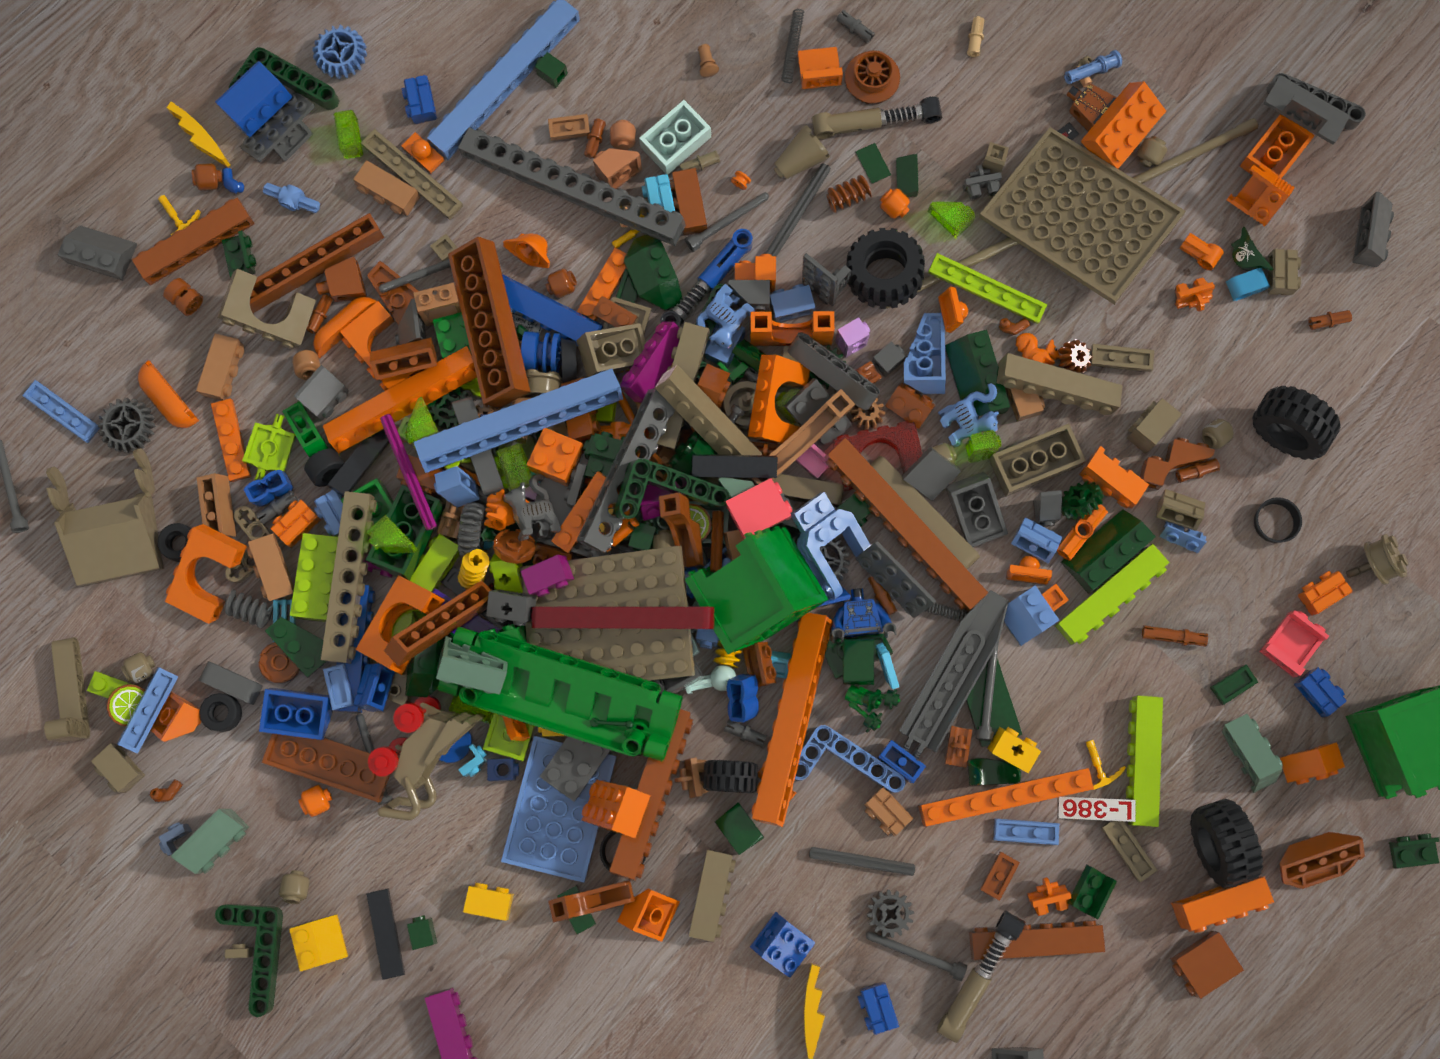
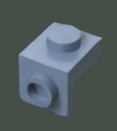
(174, 832)

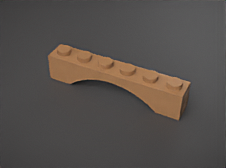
(810, 432)

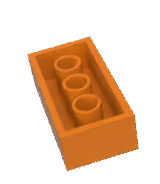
(1124, 124)
(615, 808)
(1222, 903)

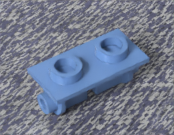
(1190, 540)

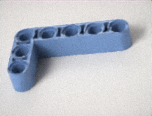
(847, 757)

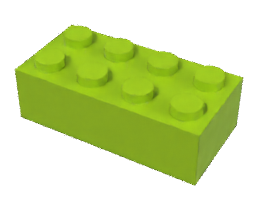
(314, 577)

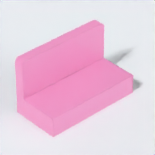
(813, 461)

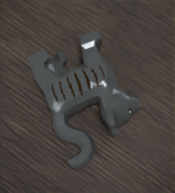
(536, 512)

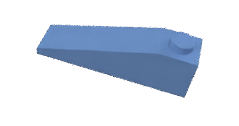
(926, 359)

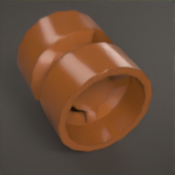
(183, 296)

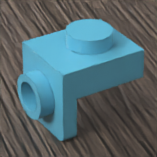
(473, 766)

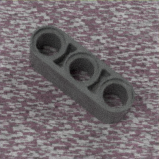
(230, 683)

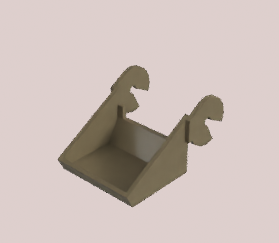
(112, 537)

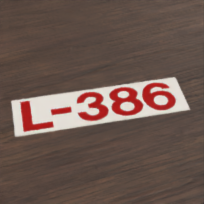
(1097, 809)

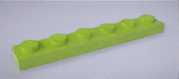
(987, 288)

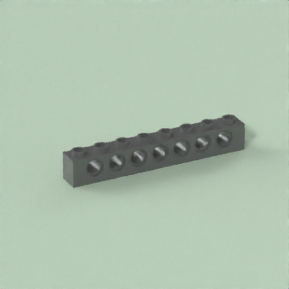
(590, 534)

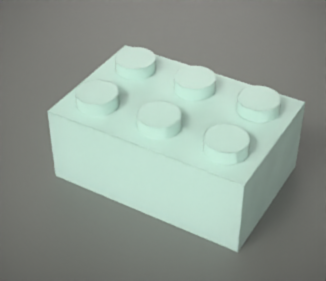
(675, 137)

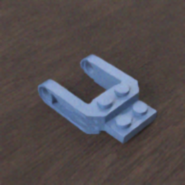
(818, 526)

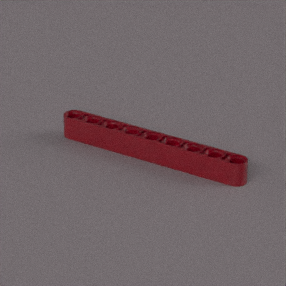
(623, 617)

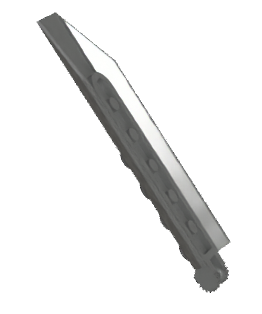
(955, 674)

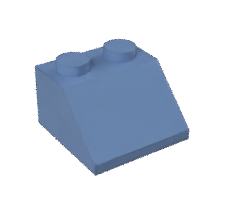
(1029, 615)

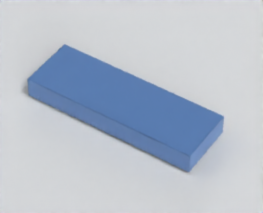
(1026, 831)

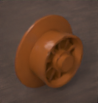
(872, 77)

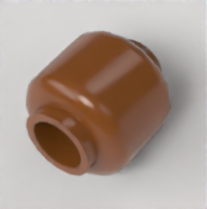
(206, 176)
(561, 283)

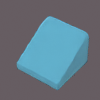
(780, 663)

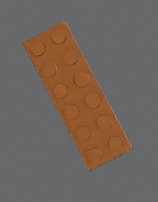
(326, 763)

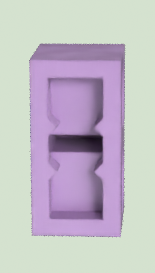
(852, 337)

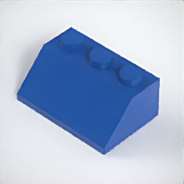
(253, 99)
(295, 713)

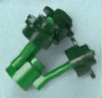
(871, 700)

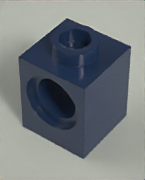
(493, 767)

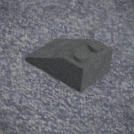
(977, 509)

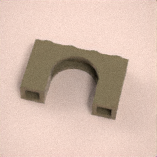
(237, 311)

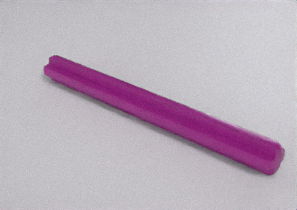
(408, 472)

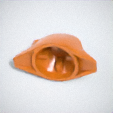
(529, 249)

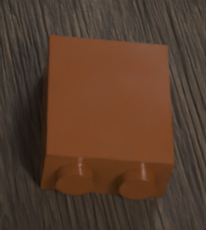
(1206, 965)

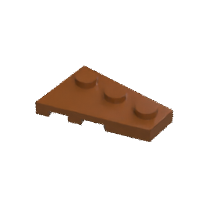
(395, 299)

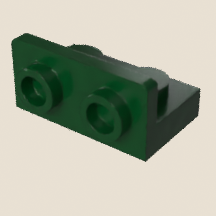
(238, 253)
(748, 354)
(1414, 851)
(1092, 892)

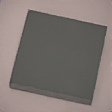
(931, 473)

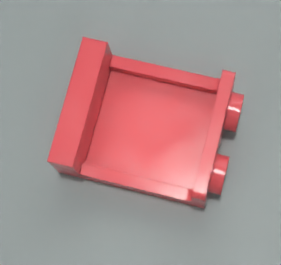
(759, 508)
(1294, 643)

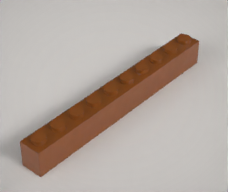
(907, 526)

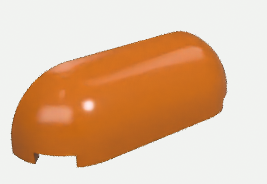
(330, 333)
(165, 397)

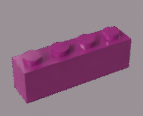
(652, 362)
(449, 1025)

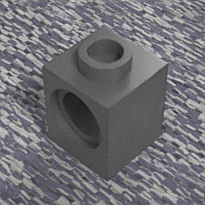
(889, 358)

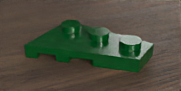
(298, 644)
(834, 652)

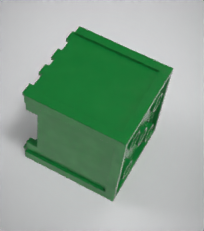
(758, 590)
(1401, 742)

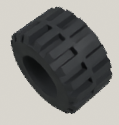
(730, 776)

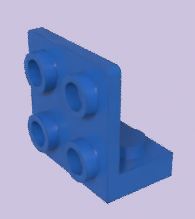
(782, 945)

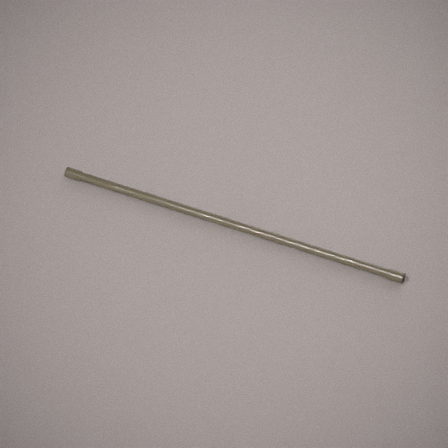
(1240, 130)

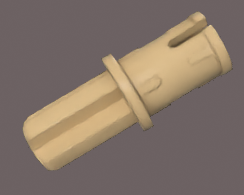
(976, 36)

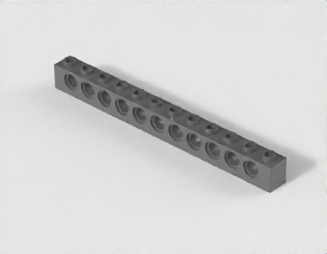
(476, 139)

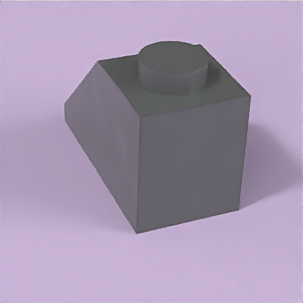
(1048, 507)

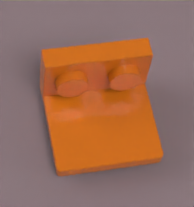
(819, 68)

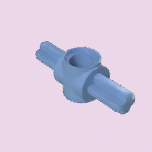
(291, 197)

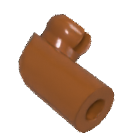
(1013, 328)
(166, 794)

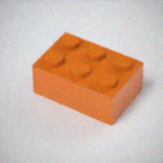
(1279, 147)

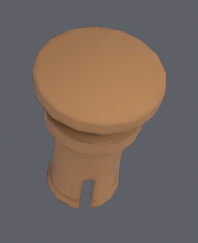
(707, 64)

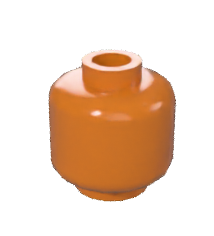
(895, 203)
(315, 800)

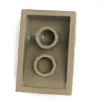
(611, 348)

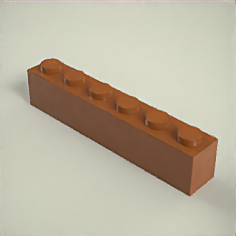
(192, 241)
(438, 624)
(1043, 940)

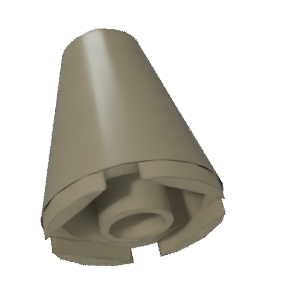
(801, 154)

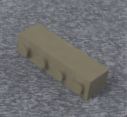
(710, 896)

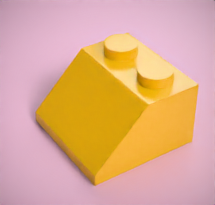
(318, 942)

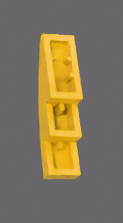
(200, 138)
(812, 1019)

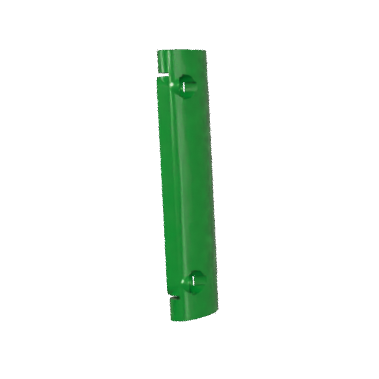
(569, 692)

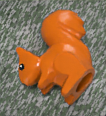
(1028, 344)
(499, 512)

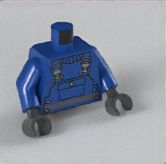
(860, 618)

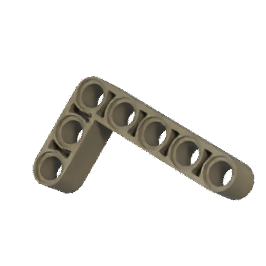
(70, 693)

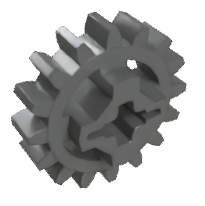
(897, 905)

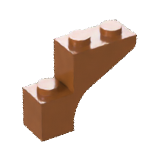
(1179, 454)
(685, 531)
(591, 901)

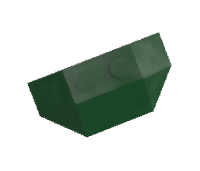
(653, 273)
(423, 667)

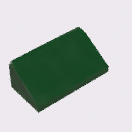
(907, 174)

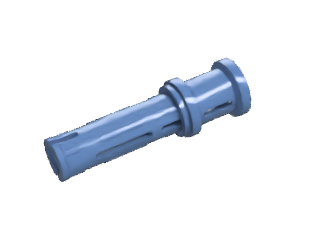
(1100, 65)

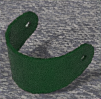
(992, 772)

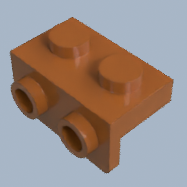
(910, 404)
(760, 664)

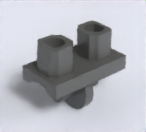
(982, 179)

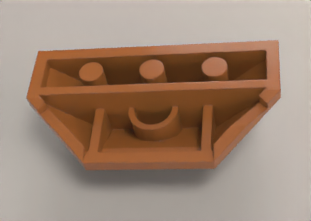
(1320, 859)

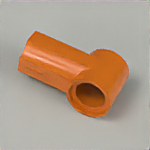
(1205, 254)

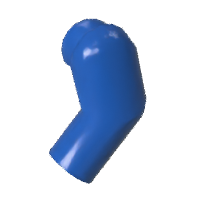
(231, 184)

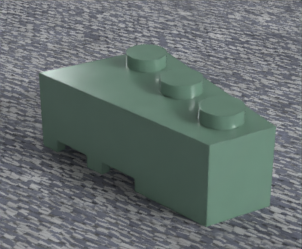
(470, 669)
(1253, 752)

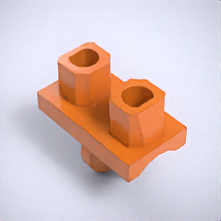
(1195, 296)
(1048, 894)

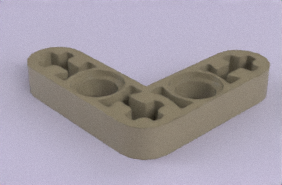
(243, 523)

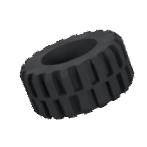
(885, 245)
(1296, 422)
(1226, 843)

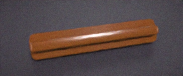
(716, 541)

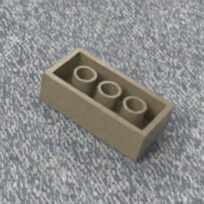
(1037, 460)

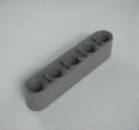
(1344, 105)
(833, 370)
(482, 462)

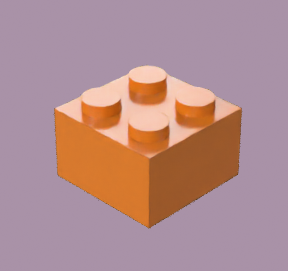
(555, 456)

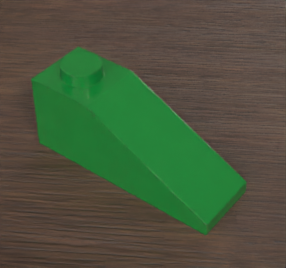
(304, 429)

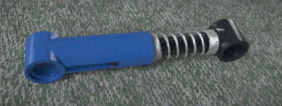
(711, 276)

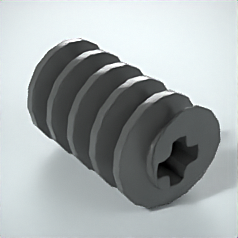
(246, 610)

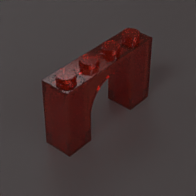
(901, 438)

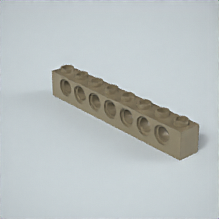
(345, 546)

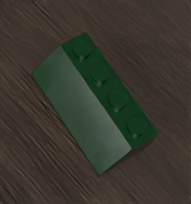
(974, 368)
(407, 519)
(1108, 550)

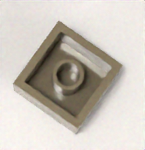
(1152, 425)

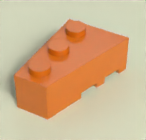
(1113, 479)

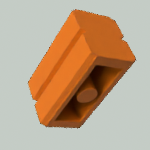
(294, 523)
(1324, 593)

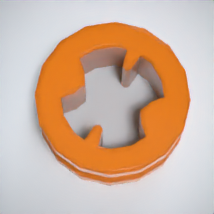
(740, 180)

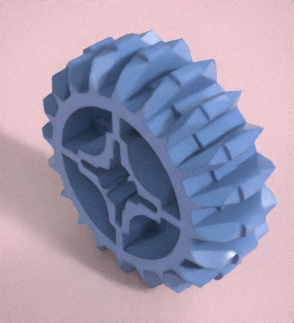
(351, 53)

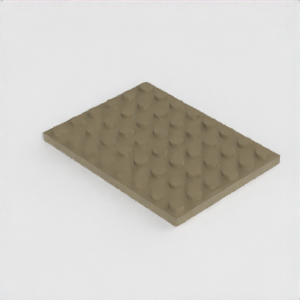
(1082, 215)
(622, 580)

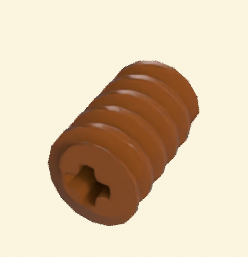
(848, 192)

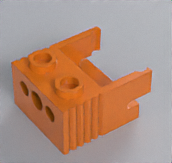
(1262, 194)

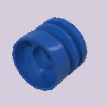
(539, 353)

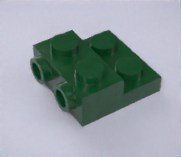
(602, 454)

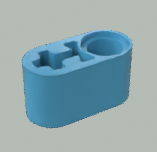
(1247, 284)

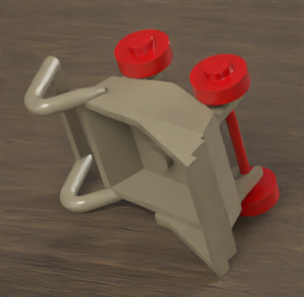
(415, 757)

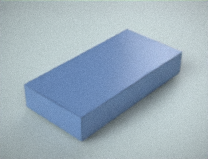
(338, 687)

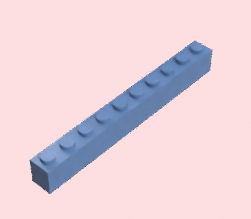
(504, 77)
(518, 420)

